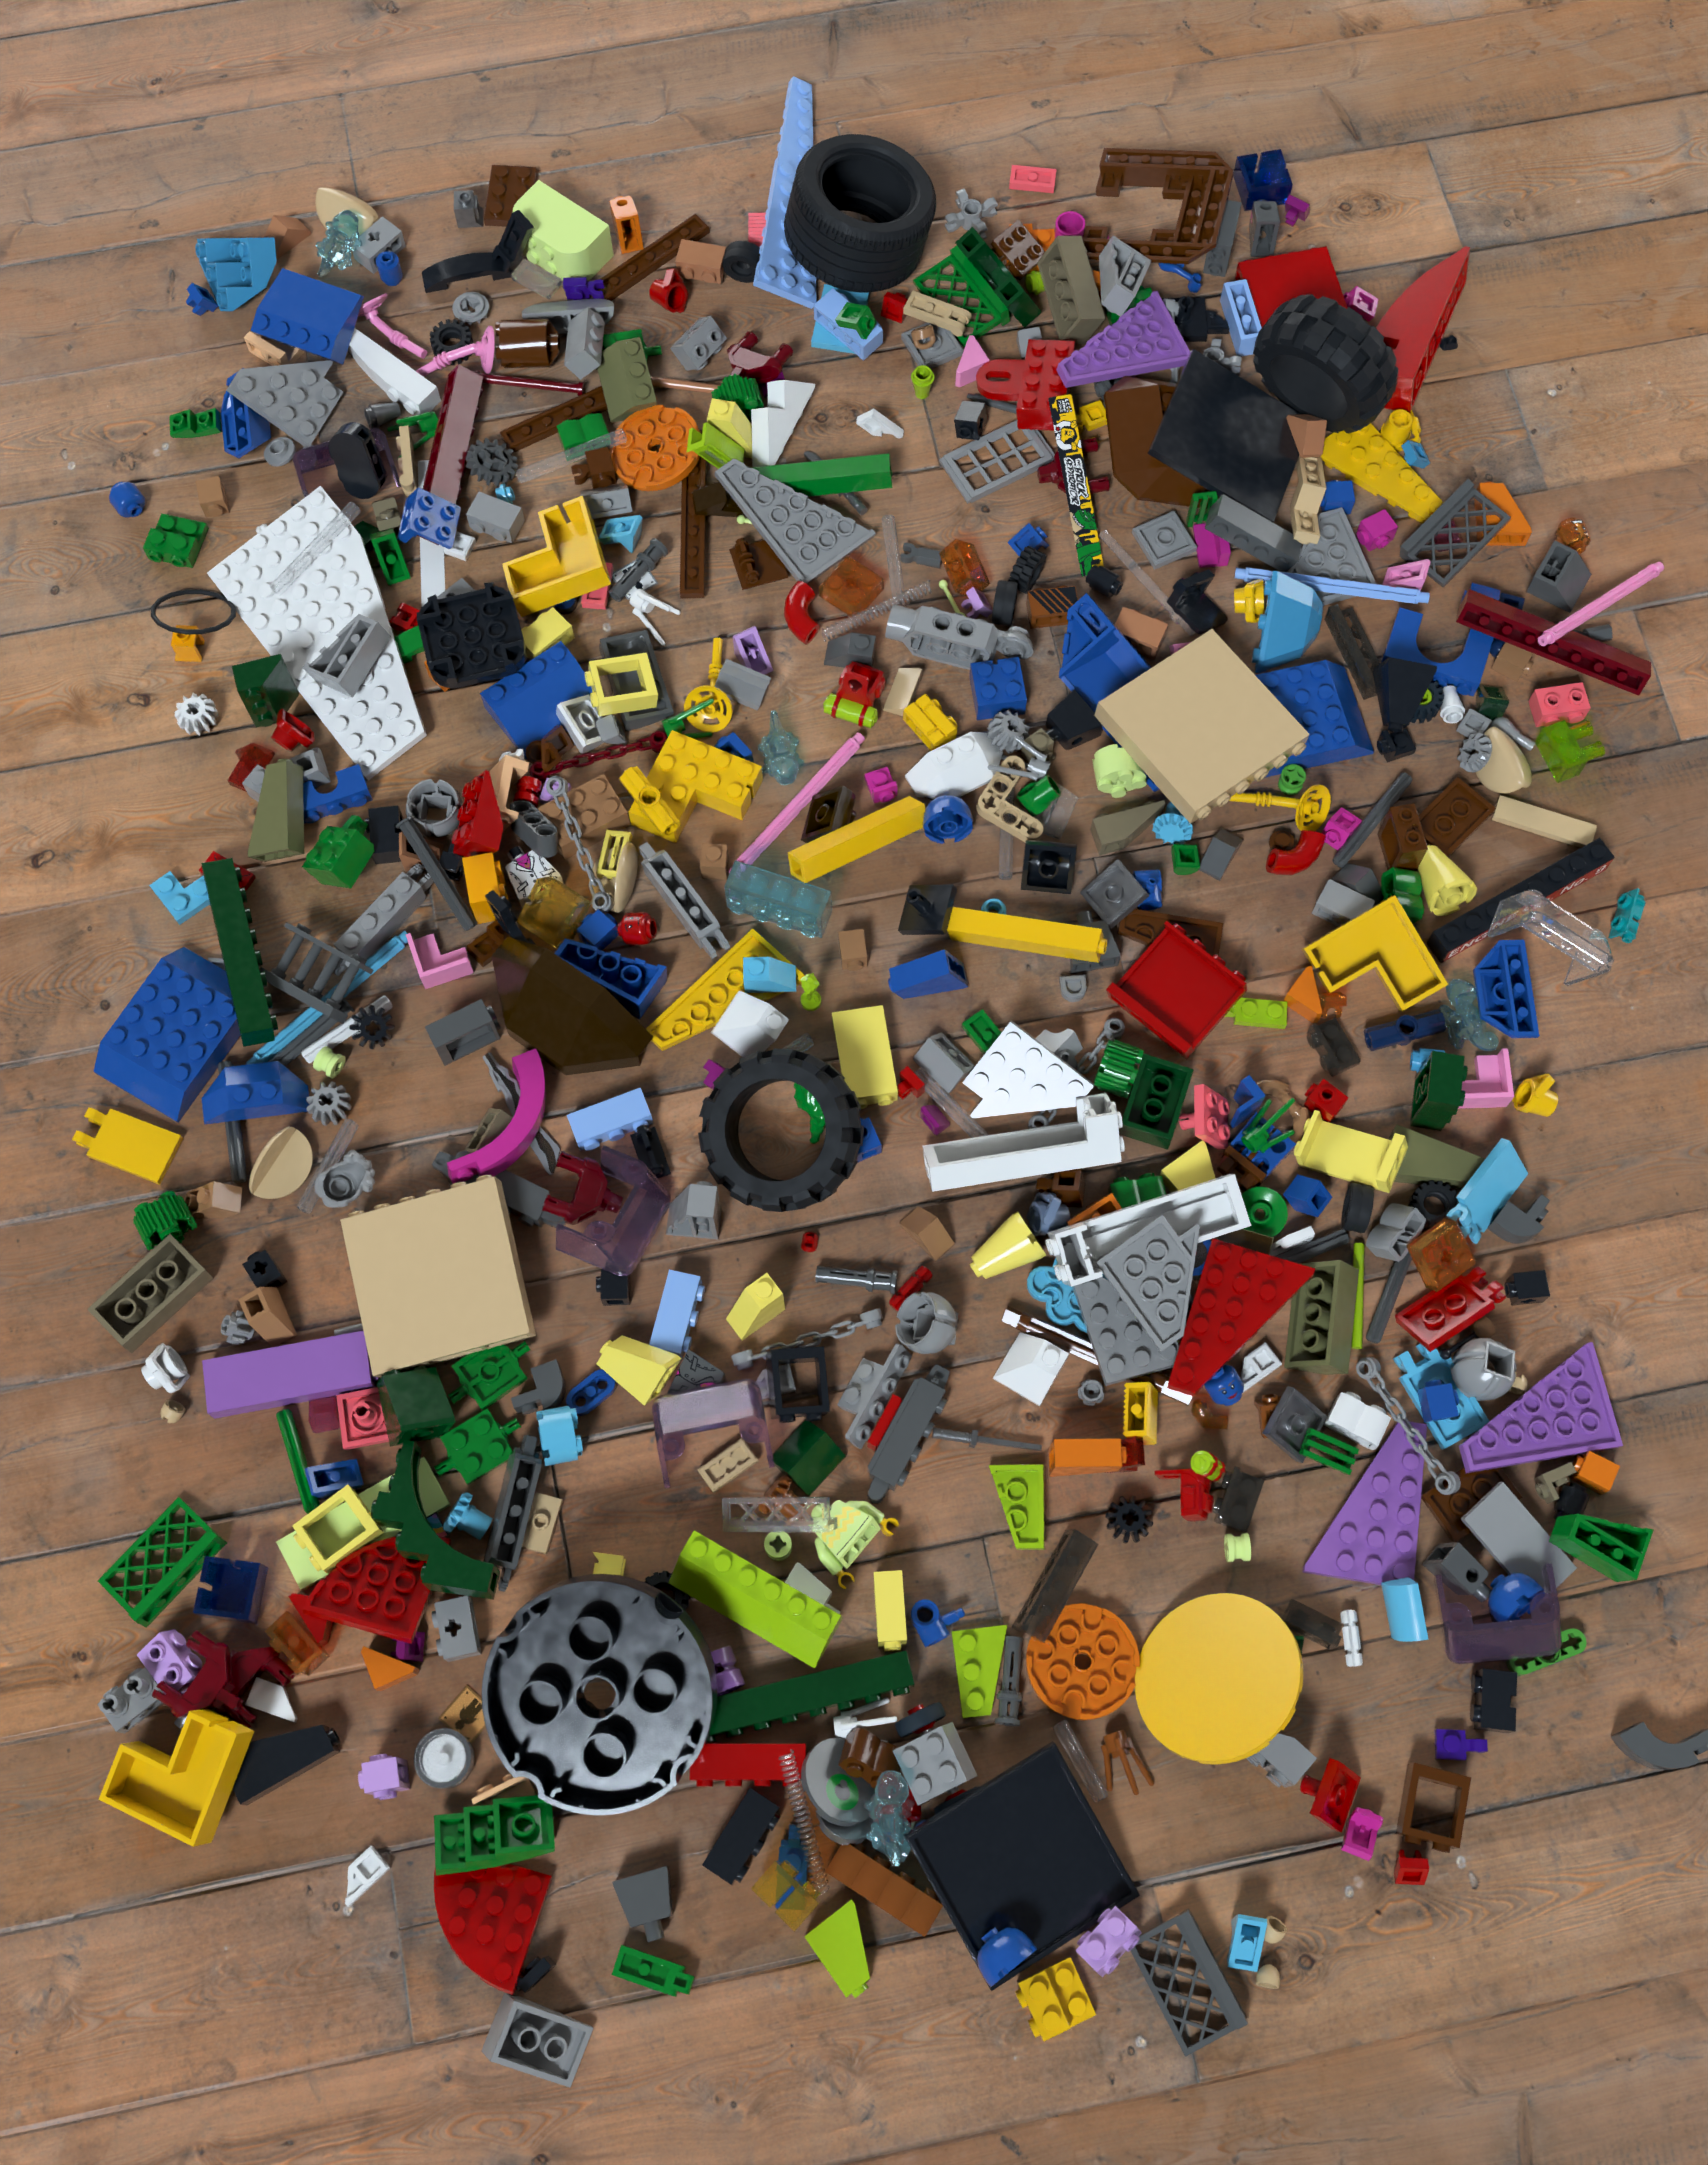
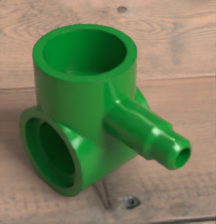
(1039, 795)

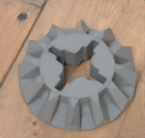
(476, 301)
(1476, 761)

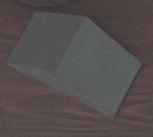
(1220, 854)
(1360, 880)

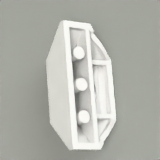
(955, 767)

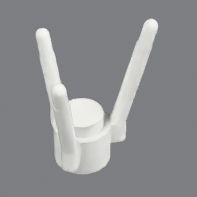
(645, 602)
(846, 1722)

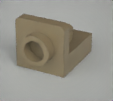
(386, 513)
(1558, 1477)

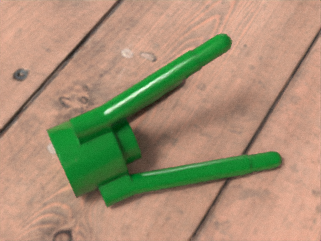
(426, 422)
(676, 723)
(1256, 1138)

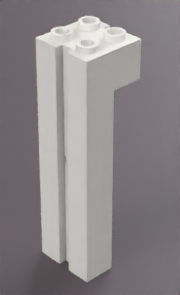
(1030, 1152)
(1211, 1204)

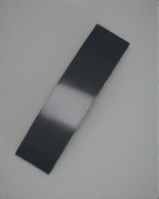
(462, 268)

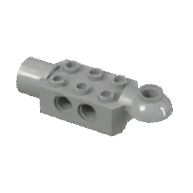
(953, 637)

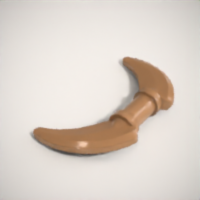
(1298, 1113)

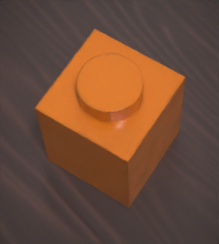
(1594, 1472)

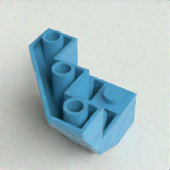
(236, 267)
(1288, 623)

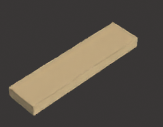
(1543, 822)

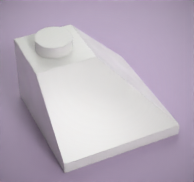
(749, 1024)
(1031, 1367)

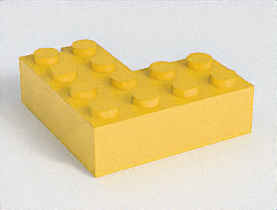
(565, 568)
(700, 773)
(1382, 941)
(185, 1790)

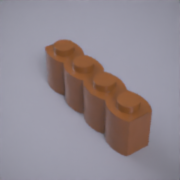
(884, 1888)

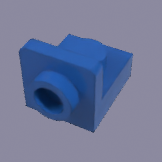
(1028, 537)
(735, 746)

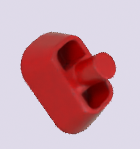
(809, 1241)

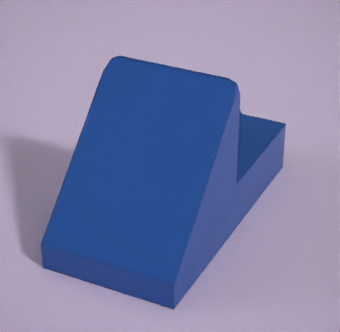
(332, 1477)

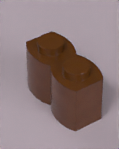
(867, 1756)

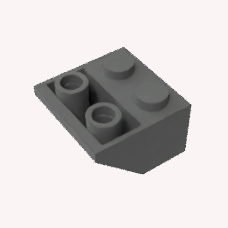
(1560, 577)

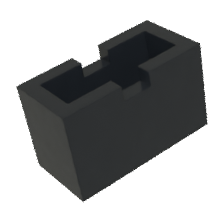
(384, 834)
(1493, 1700)

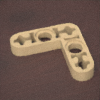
(1001, 806)

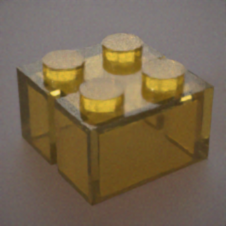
(555, 915)
(777, 1882)

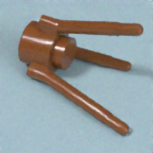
(1118, 1746)

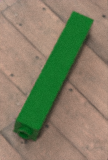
(833, 475)

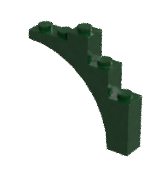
(403, 1509)

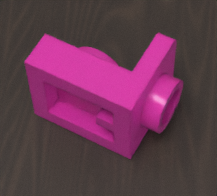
(1361, 302)
(881, 785)
(1340, 828)

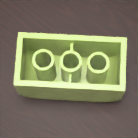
(564, 235)

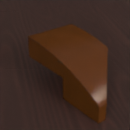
(554, 746)
(485, 945)

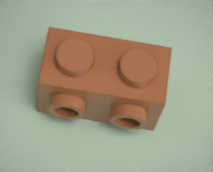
(700, 261)
(1142, 631)

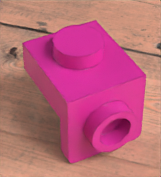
(1361, 1833)

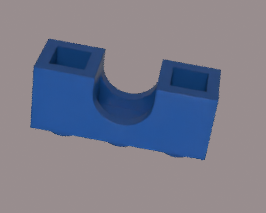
(350, 792)

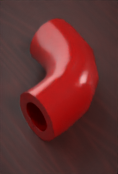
(797, 612)
(1299, 858)

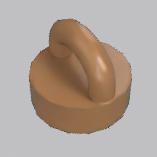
(922, 333)

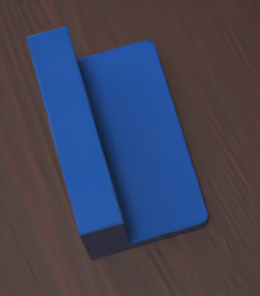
(1249, 1099)

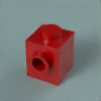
(1325, 1099)

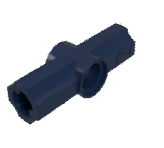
(1418, 1025)

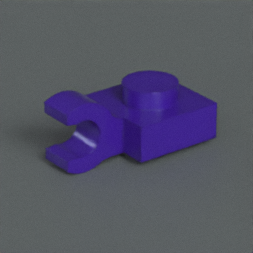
(580, 288)
(1454, 1745)

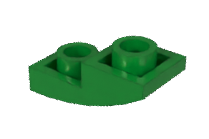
(191, 425)
(409, 644)

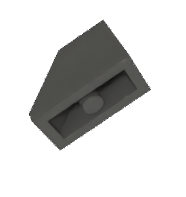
(850, 648)

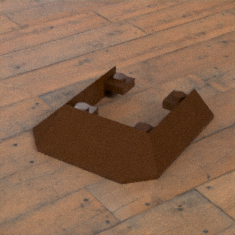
(1192, 176)
(1133, 417)

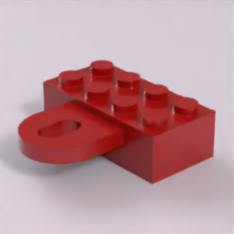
(1029, 381)

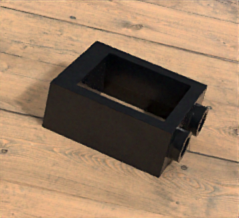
(797, 1355)

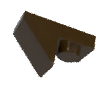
(715, 501)

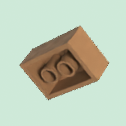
(595, 809)

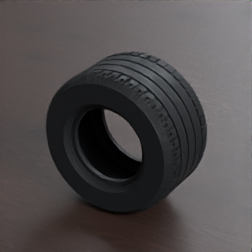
(864, 178)

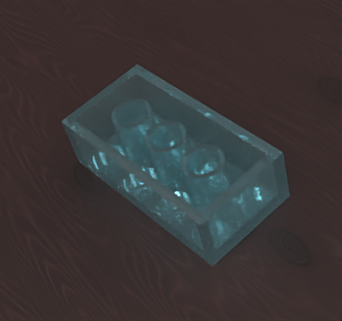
(778, 899)

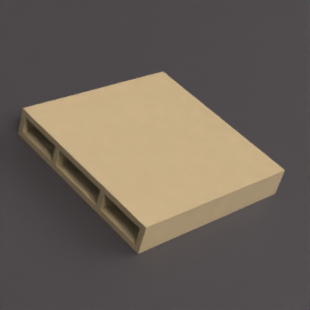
(1201, 726)
(437, 1276)

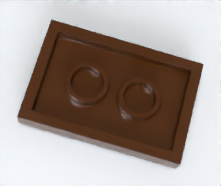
(505, 188)
(1454, 817)
(1452, 1507)

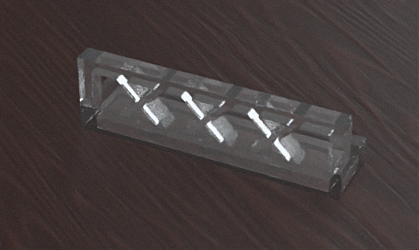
(777, 1523)

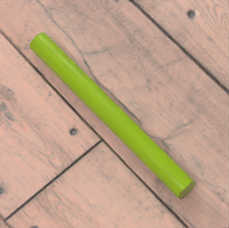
(1358, 1262)

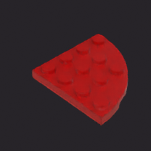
(374, 1592)
(491, 1919)

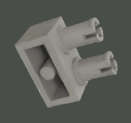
(131, 1701)

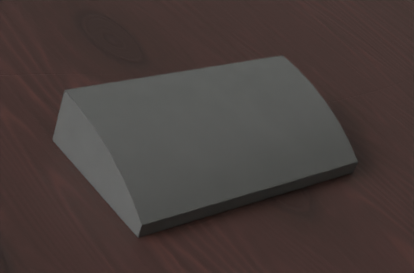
(629, 681)

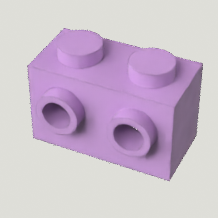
(170, 1660)
(384, 1776)
(1108, 1941)

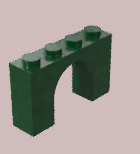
(998, 277)

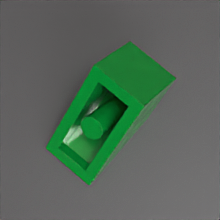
(390, 556)

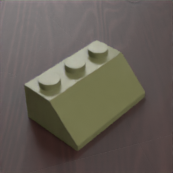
(625, 379)

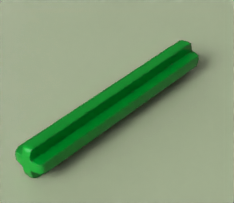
(296, 1458)

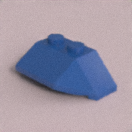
(241, 426)
(1506, 990)
(254, 1093)

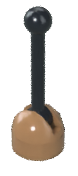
(1480, 1329)

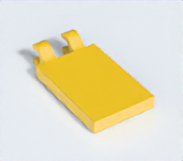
(130, 1144)

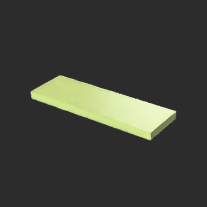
(342, 1526)

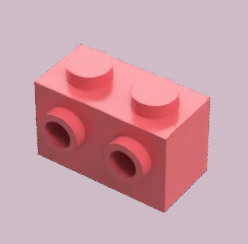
(1559, 704)

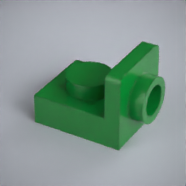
(858, 318)

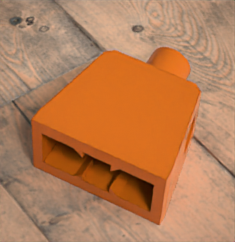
(625, 215)

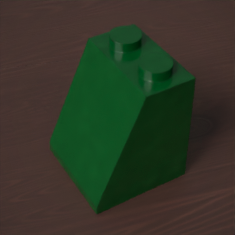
(414, 1405)

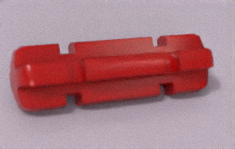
(912, 1286)

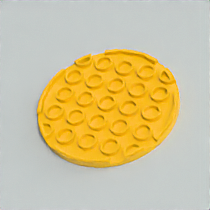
(1219, 1678)

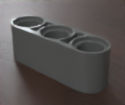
(534, 829)

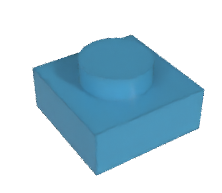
(1415, 454)

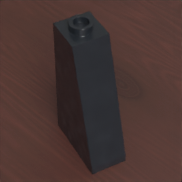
(281, 1759)

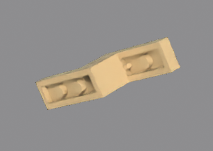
(1307, 500)

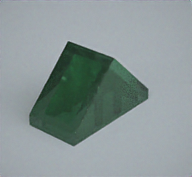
(1491, 701)

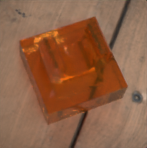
(1332, 1000)

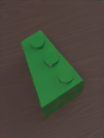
(1603, 1545)

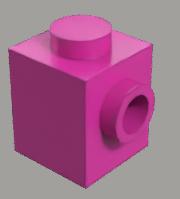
(1376, 530)

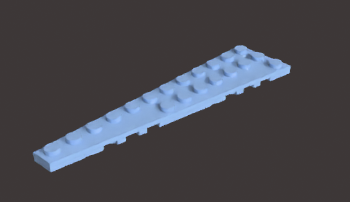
(777, 267)

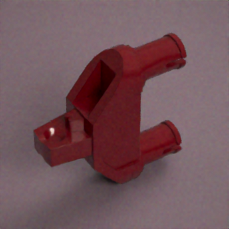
(755, 365)
(1053, 471)
(590, 1193)
(245, 1669)
(211, 1685)

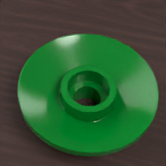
(1273, 1207)

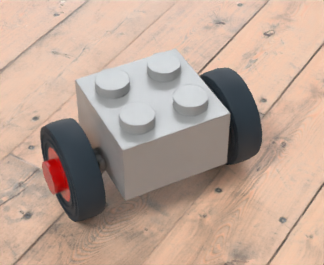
(934, 1760)

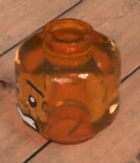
(1573, 534)

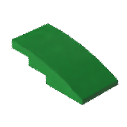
(493, 1834)

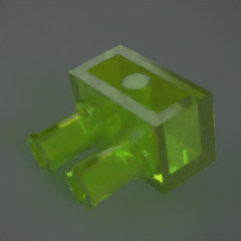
(1562, 752)

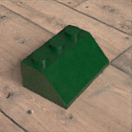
(265, 688)

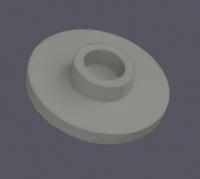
(279, 451)

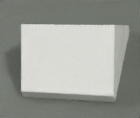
(580, 722)

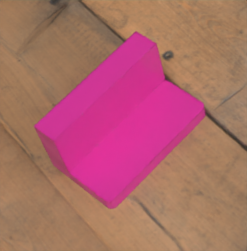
(1211, 549)

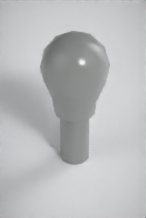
(1507, 726)

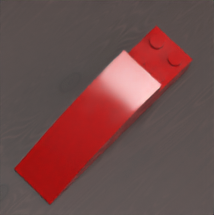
(1419, 322)

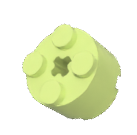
(1117, 771)

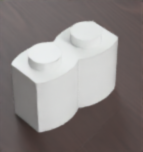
(1357, 1420)

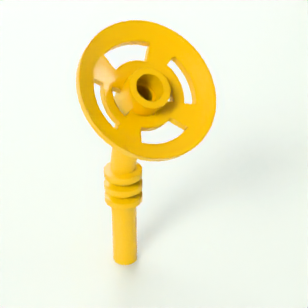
(710, 711)
(1302, 805)

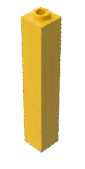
(856, 839)
(1027, 934)

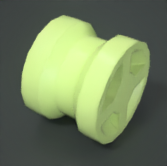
(329, 1062)
(1237, 1547)
(778, 1550)

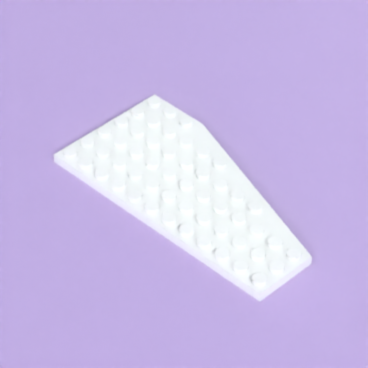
(329, 594)

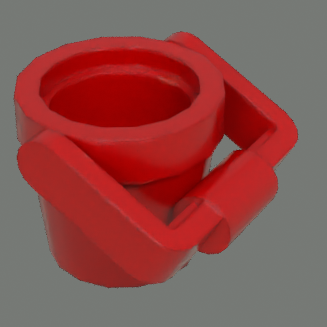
(670, 292)
(291, 731)

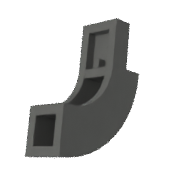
(1651, 1752)

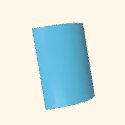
(1404, 1610)

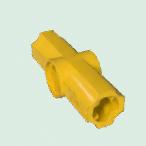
(658, 811)

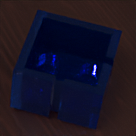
(1268, 183)
(234, 1592)

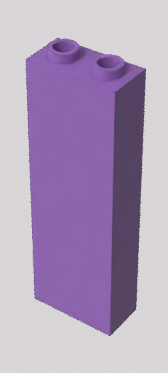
(287, 1374)

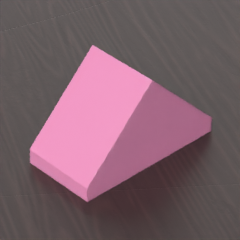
(971, 360)
(1407, 575)

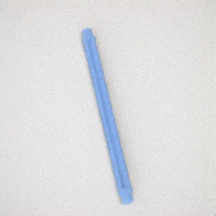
(1341, 586)

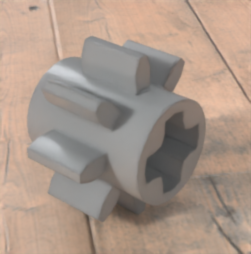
(236, 1328)

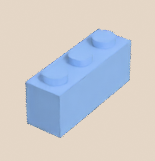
(825, 314)
(1241, 316)
(610, 1119)
(677, 1312)

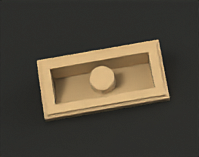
(903, 690)

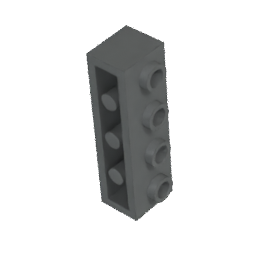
(1253, 534)

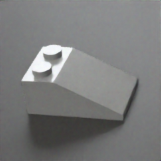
(536, 2040)

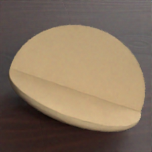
(333, 201)
(1507, 765)
(622, 885)
(281, 1165)

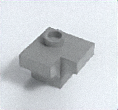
(313, 767)
(1063, 1044)

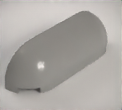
(563, 311)

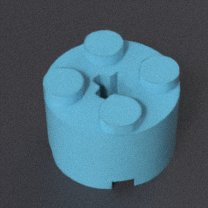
(558, 1435)

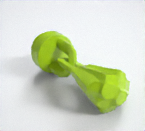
(810, 998)

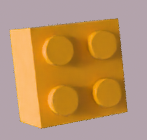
(481, 877)

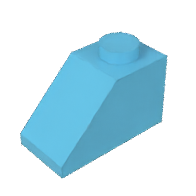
(768, 975)

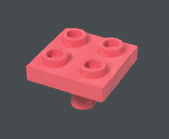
(1208, 1117)
(361, 1419)

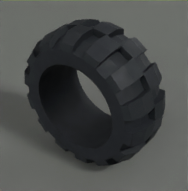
(1326, 362)
(721, 1122)

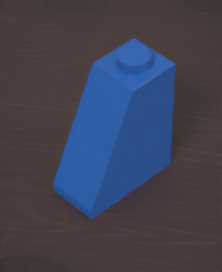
(928, 975)

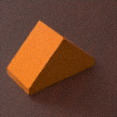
(1304, 996)
(386, 1670)

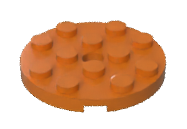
(653, 469)
(1111, 1672)

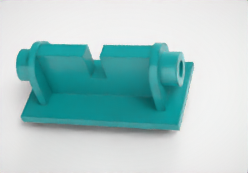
(1629, 906)

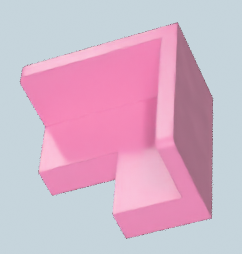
(434, 967)
(1493, 1082)

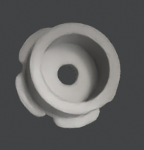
(1096, 1387)

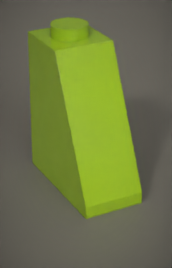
(842, 1950)

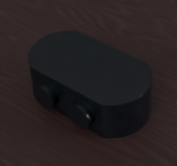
(357, 460)

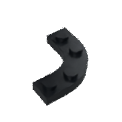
(506, 918)

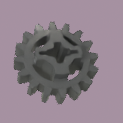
(491, 462)

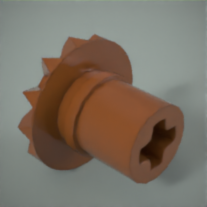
(781, 1489)

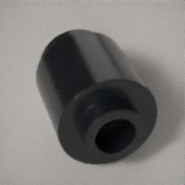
(1104, 581)
(1571, 1500)

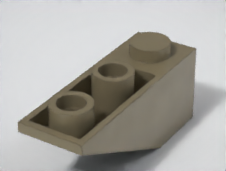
(1119, 829)

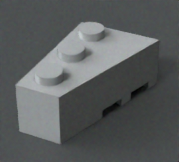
(1120, 275)

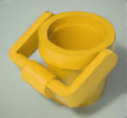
(1398, 428)
(1250, 600)
(1535, 1096)

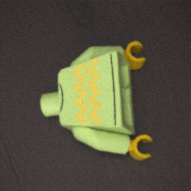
(856, 1528)

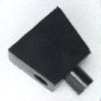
(1072, 722)

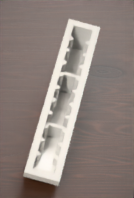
(393, 375)

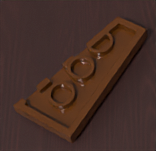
(1147, 926)

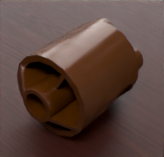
(527, 343)

